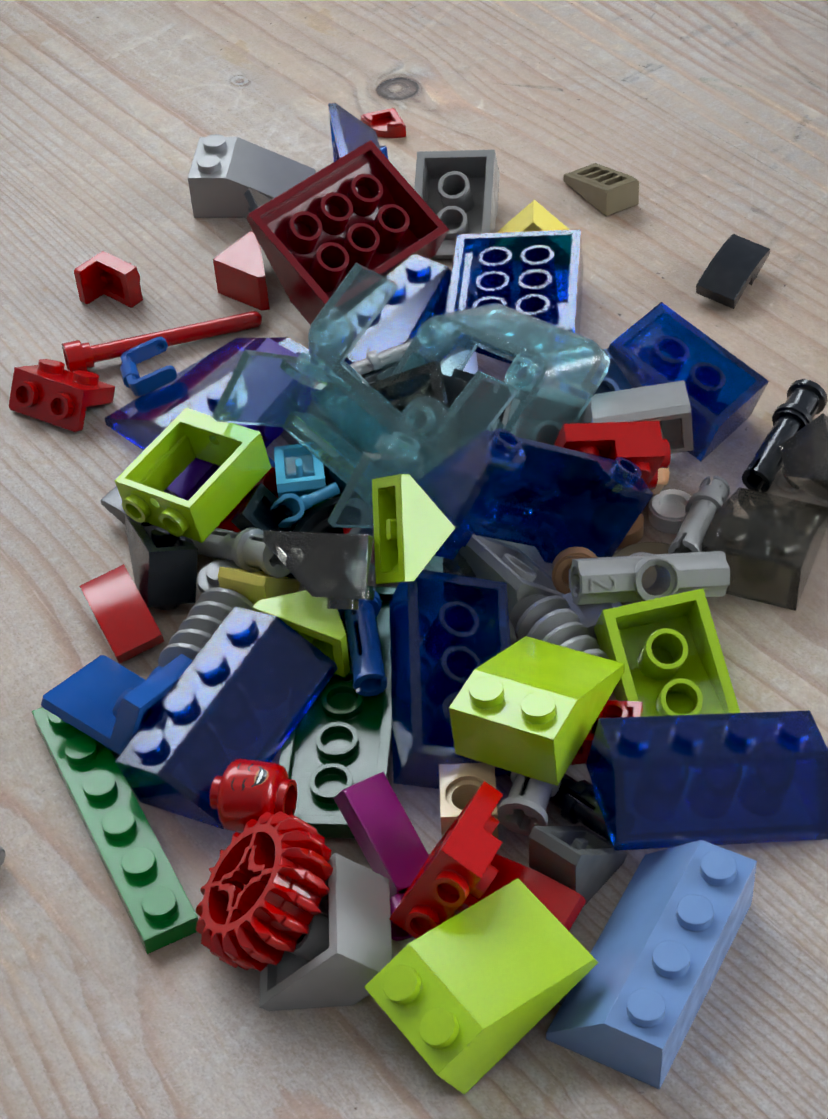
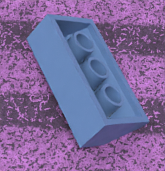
(657, 960)

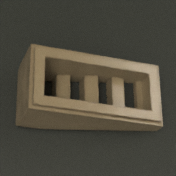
(604, 188)

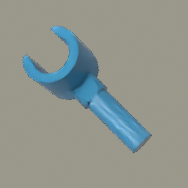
(302, 503)

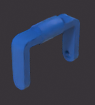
(152, 380)

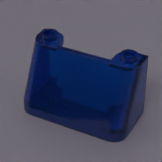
(535, 495)

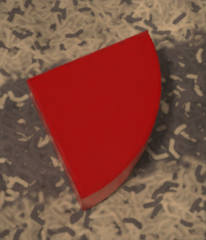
(386, 123)

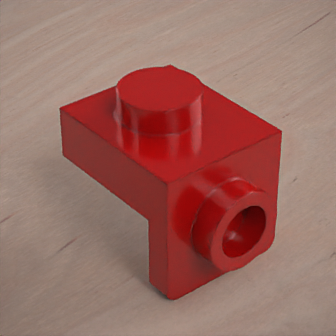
(110, 277)

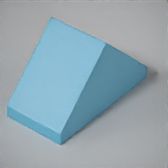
(297, 470)

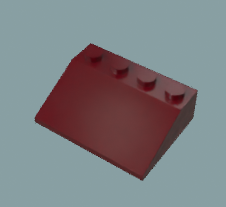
(343, 217)

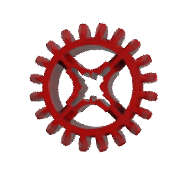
(264, 891)

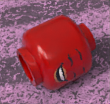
(250, 790)

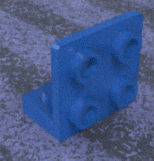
(112, 700)

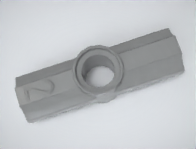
(620, 577)

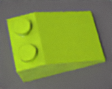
(668, 655)
(532, 707)
(480, 982)

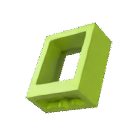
(191, 436)

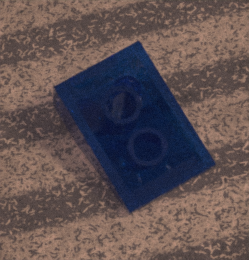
(718, 384)

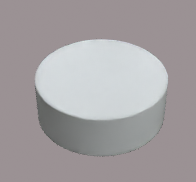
(668, 510)

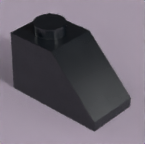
(162, 565)

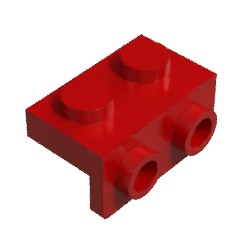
(57, 394)

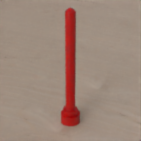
(83, 356)

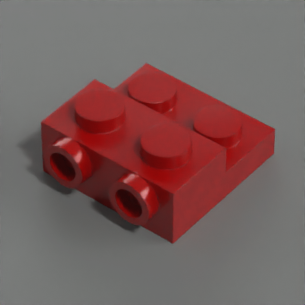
(635, 441)
(454, 868)

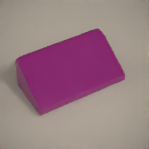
(383, 831)

